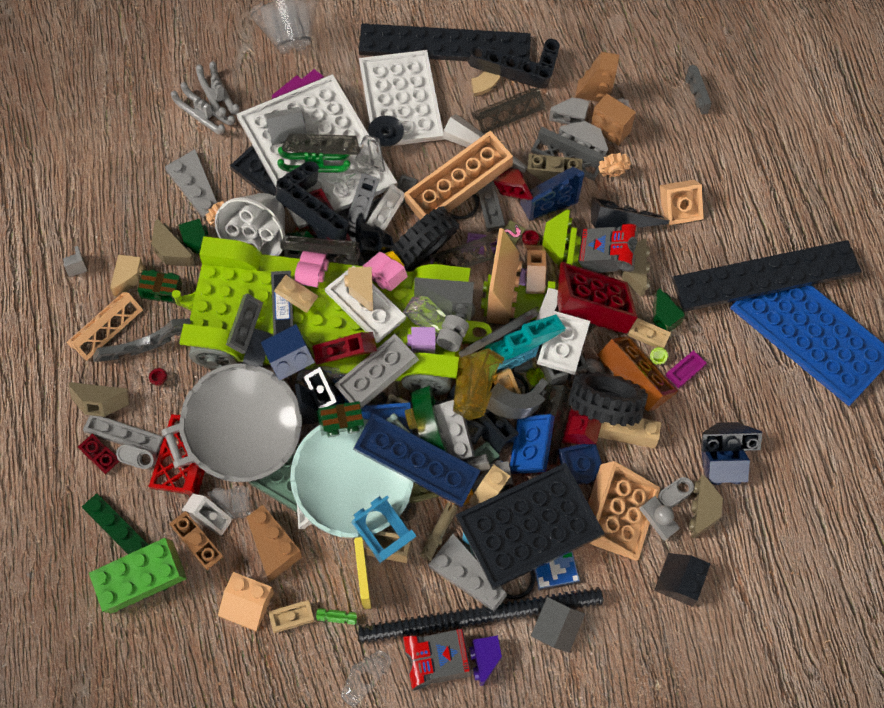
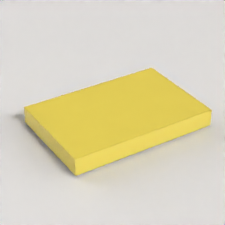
(362, 573)

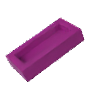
(686, 369)

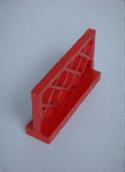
(194, 472)

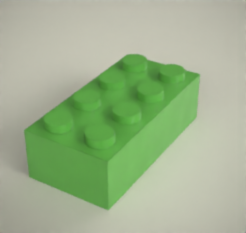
(137, 575)

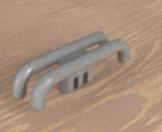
(216, 92)
(202, 110)

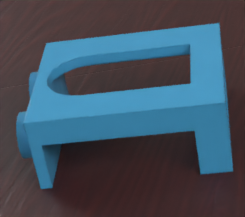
(384, 507)

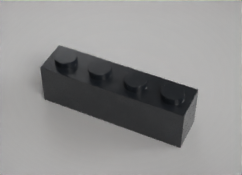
(498, 430)

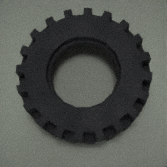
(425, 238)
(607, 398)

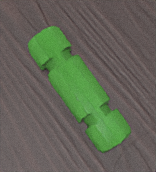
(336, 616)

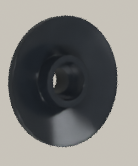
(388, 125)

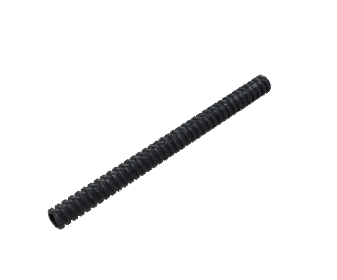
(475, 616)

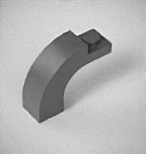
(516, 405)

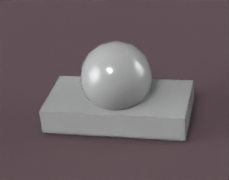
(660, 517)

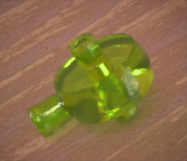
(534, 375)

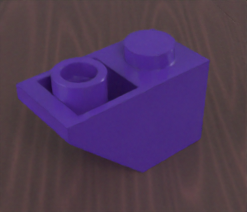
(487, 657)

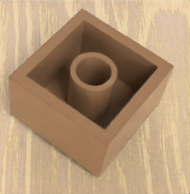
(613, 119)

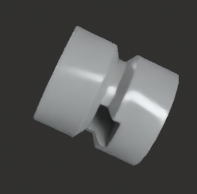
(452, 332)

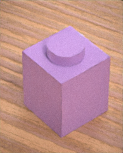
(422, 339)

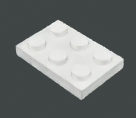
(565, 349)

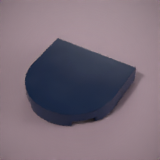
(582, 461)

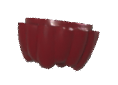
(530, 237)
(158, 376)

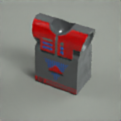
(608, 248)
(436, 658)

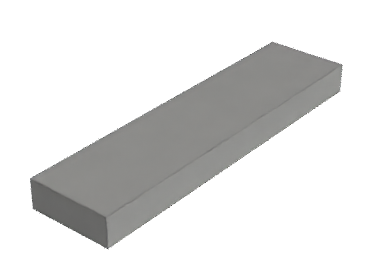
(122, 433)

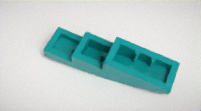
(528, 337)

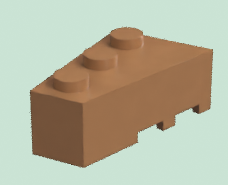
(598, 78)
(273, 543)

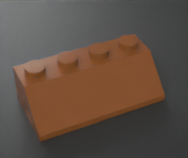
(631, 364)

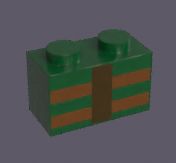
(158, 286)
(340, 419)

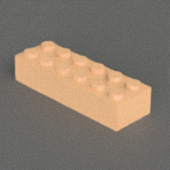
(460, 176)

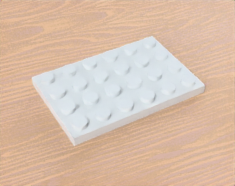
(404, 89)

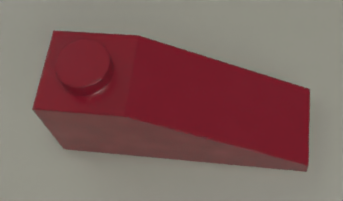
(512, 184)
(344, 347)

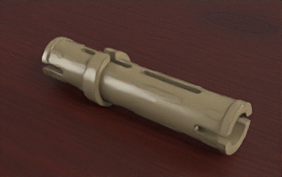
(435, 538)

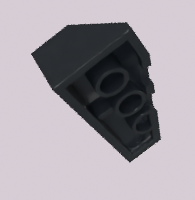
(608, 214)

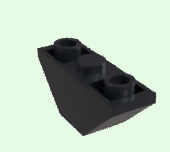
(731, 437)

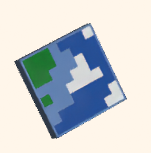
(557, 573)

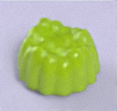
(658, 355)

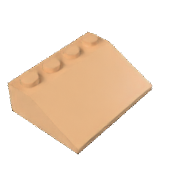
(503, 281)
(616, 506)

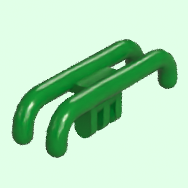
(314, 157)

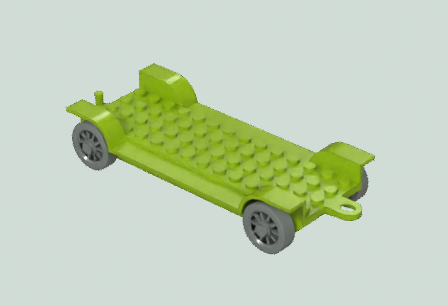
(239, 268)

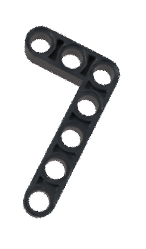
(517, 68)
(292, 193)

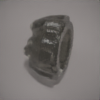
(409, 512)

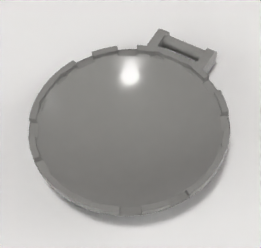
(237, 424)

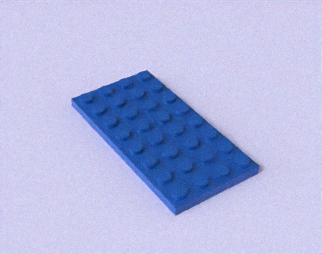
(817, 338)

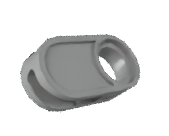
(132, 455)
(672, 495)

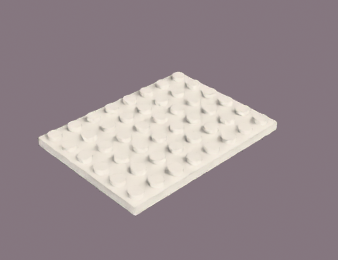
(324, 113)

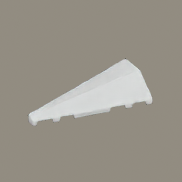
(465, 134)

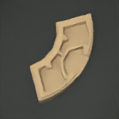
(484, 83)

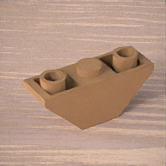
(535, 269)
(196, 540)

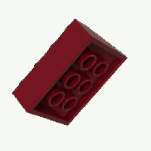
(595, 298)

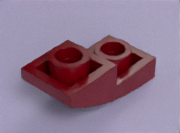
(98, 454)

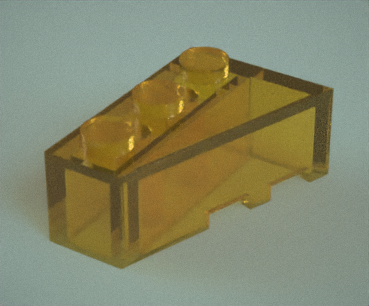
(474, 382)

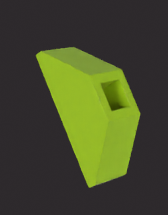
(556, 237)

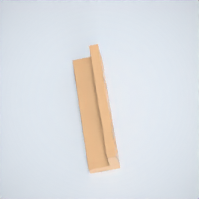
(101, 319)

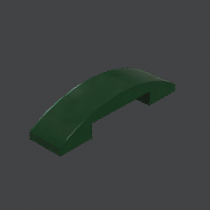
(426, 418)

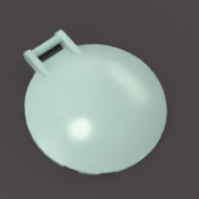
(336, 482)

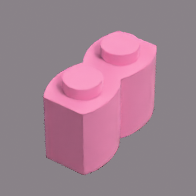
(311, 268)
(386, 272)

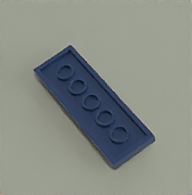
(416, 460)

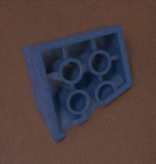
(554, 194)

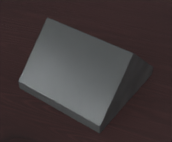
(284, 122)
(557, 625)

